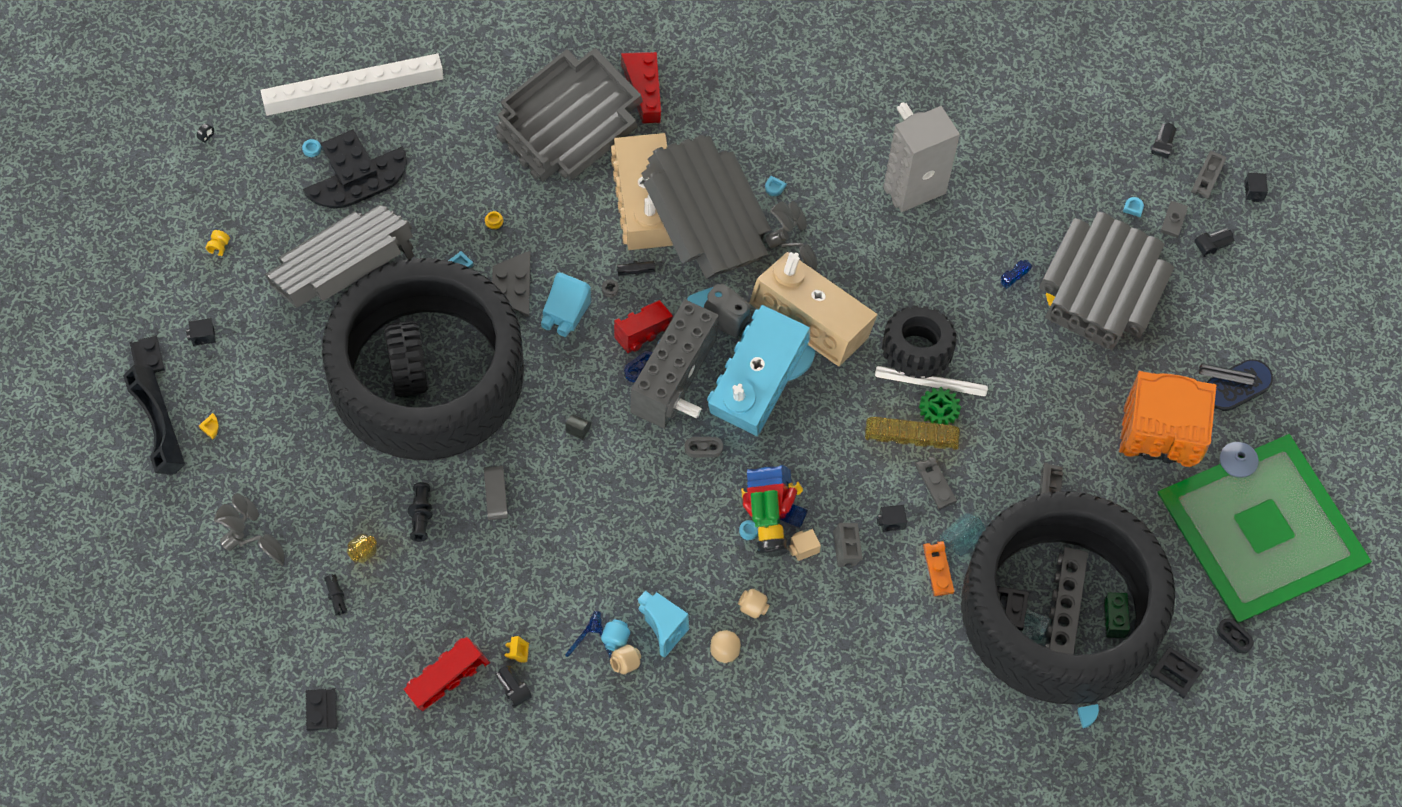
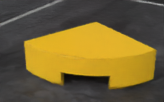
(210, 426)

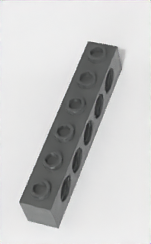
(1077, 561)

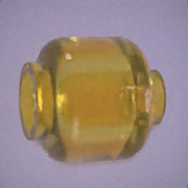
(362, 548)

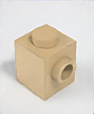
(804, 544)

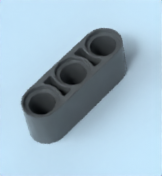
(495, 493)

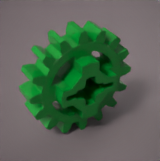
(948, 403)

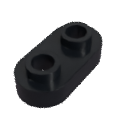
(1236, 634)

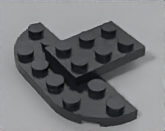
(356, 173)

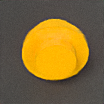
(494, 220)

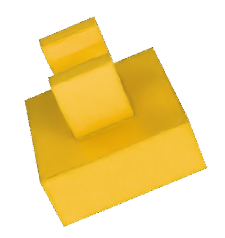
(518, 649)

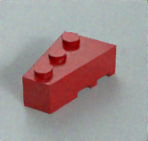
(642, 326)

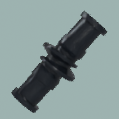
(420, 512)

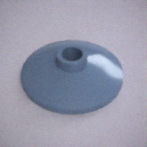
(1239, 466)

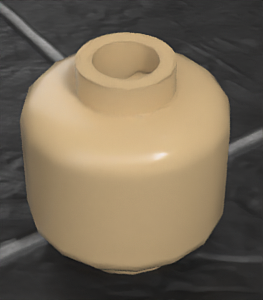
(753, 603)
(625, 659)

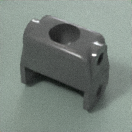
(730, 307)

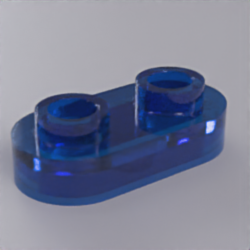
(1020, 269)
(636, 365)

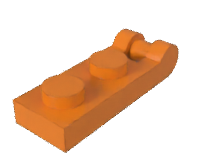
(938, 569)

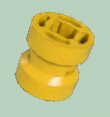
(218, 242)

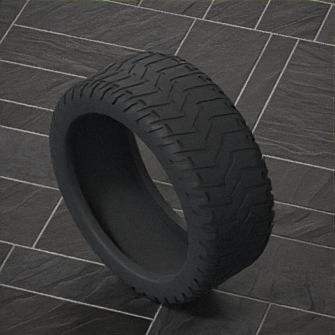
(406, 290)
(1094, 526)

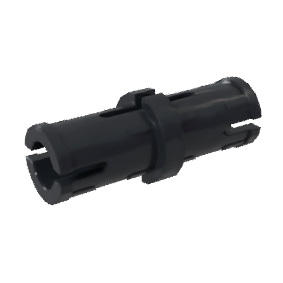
(636, 268)
(335, 594)

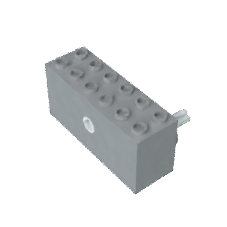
(920, 157)

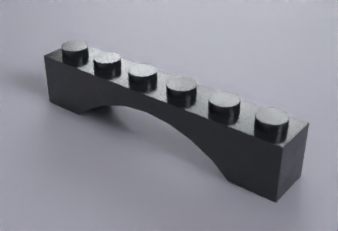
(145, 389)

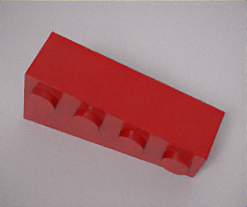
(642, 74)
(445, 673)

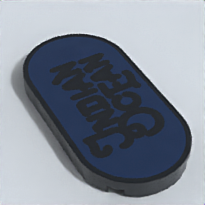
(1233, 394)

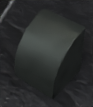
(577, 426)

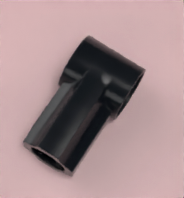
(1163, 144)
(1211, 243)
(514, 688)

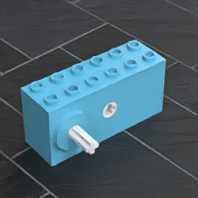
(759, 370)

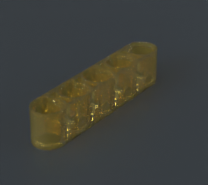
(912, 432)

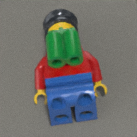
(768, 501)

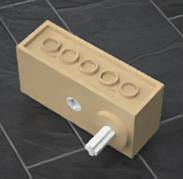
(638, 214)
(834, 317)

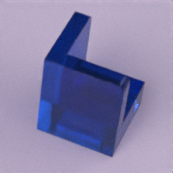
(795, 515)

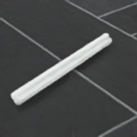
(934, 381)

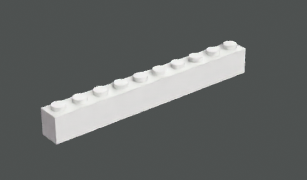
(352, 84)

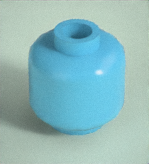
(615, 634)

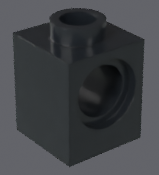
(1256, 187)
(201, 332)
(892, 518)

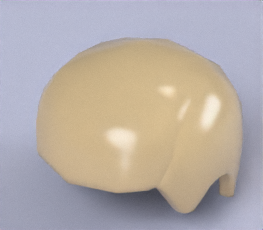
(725, 646)

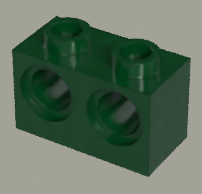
(1116, 615)

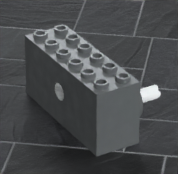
(673, 366)

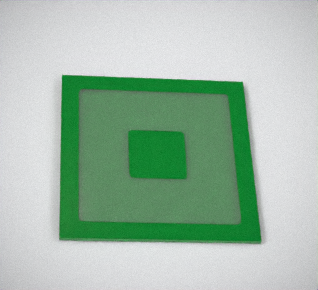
(1264, 532)

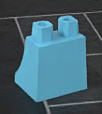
(566, 304)
(665, 619)

